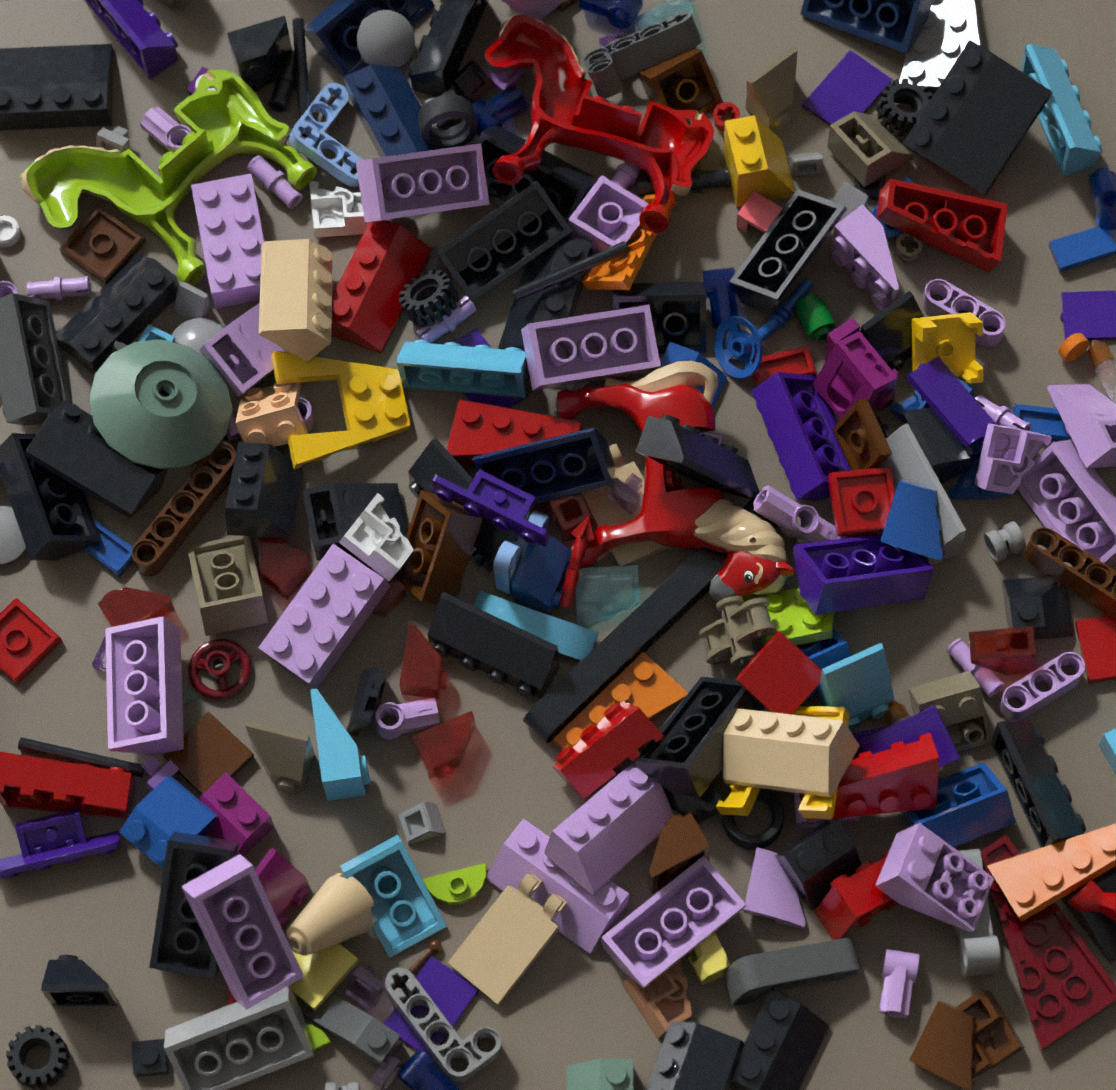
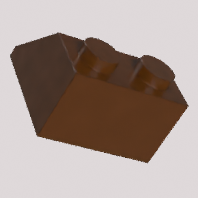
(682, 83)
(678, 848)

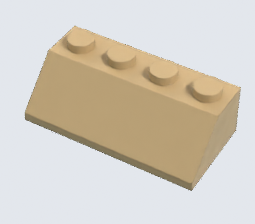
(296, 296)
(786, 752)

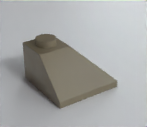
(772, 91)
(283, 754)

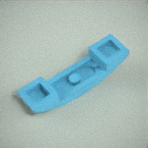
(569, 637)

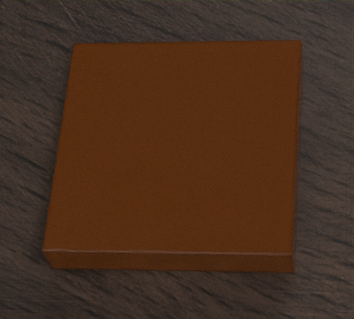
(102, 245)
(862, 437)
(209, 754)

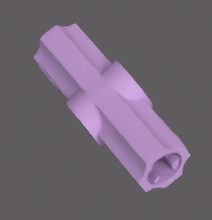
(784, 513)

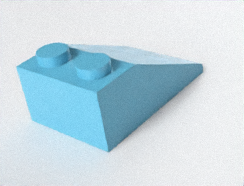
(859, 685)
(341, 766)
(398, 893)

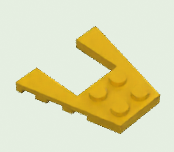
(369, 398)
(812, 806)

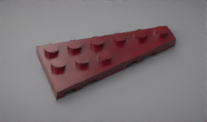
(1052, 963)

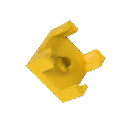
(951, 340)

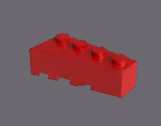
(947, 220)
(492, 428)
(889, 781)
(65, 786)

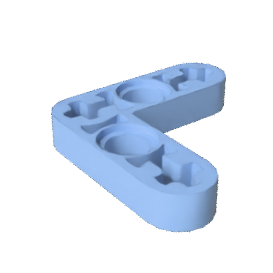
(316, 133)
(510, 556)

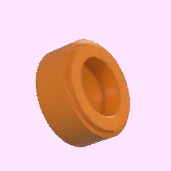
(1073, 347)

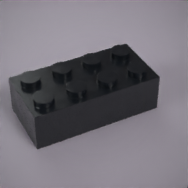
(178, 938)

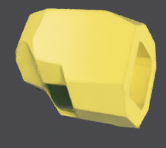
(709, 960)

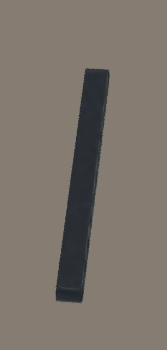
(627, 641)

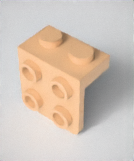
(270, 414)

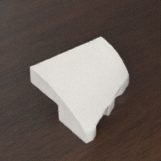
(336, 212)
(378, 540)

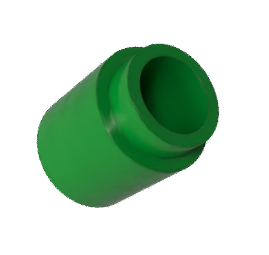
(815, 317)

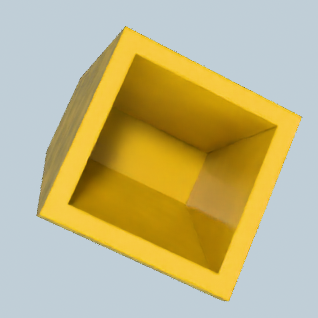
(755, 161)

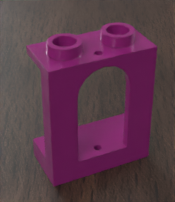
(865, 366)

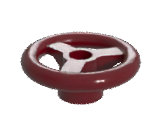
(215, 658)

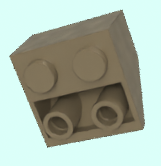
(866, 147)
(960, 706)

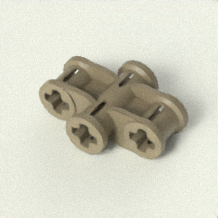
(737, 630)

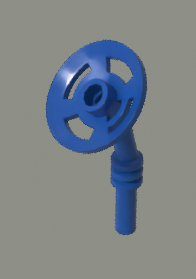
(746, 346)

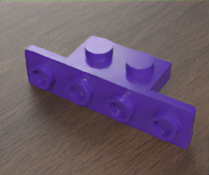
(496, 501)
(53, 841)

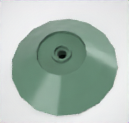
(154, 427)

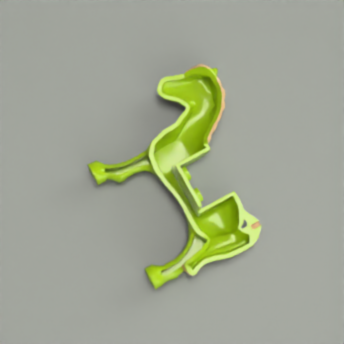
(220, 126)

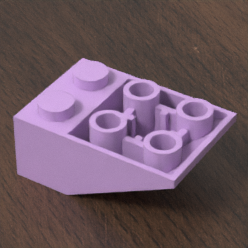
(864, 251)
(241, 353)
(1089, 421)
(934, 878)

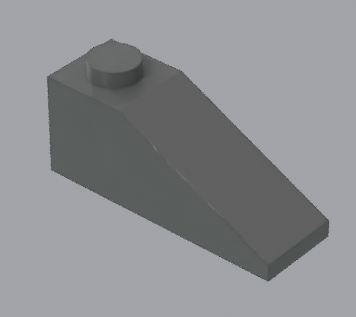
(355, 1029)

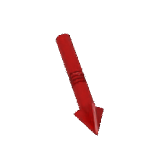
(583, 534)

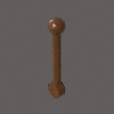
(434, 947)

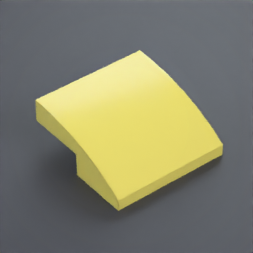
(322, 973)

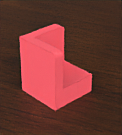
(758, 213)

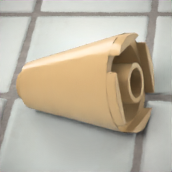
(333, 915)

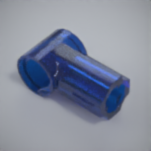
(618, 12)
(499, 108)
(1103, 191)
(720, 294)
(423, 1074)

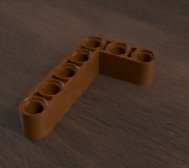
(183, 524)
(1077, 577)

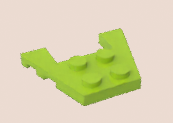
(796, 618)

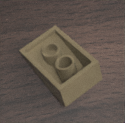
(227, 584)

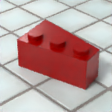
(605, 748)
(854, 900)

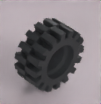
(902, 93)
(429, 298)
(29, 1039)

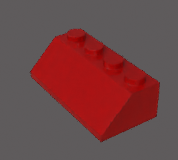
(370, 288)

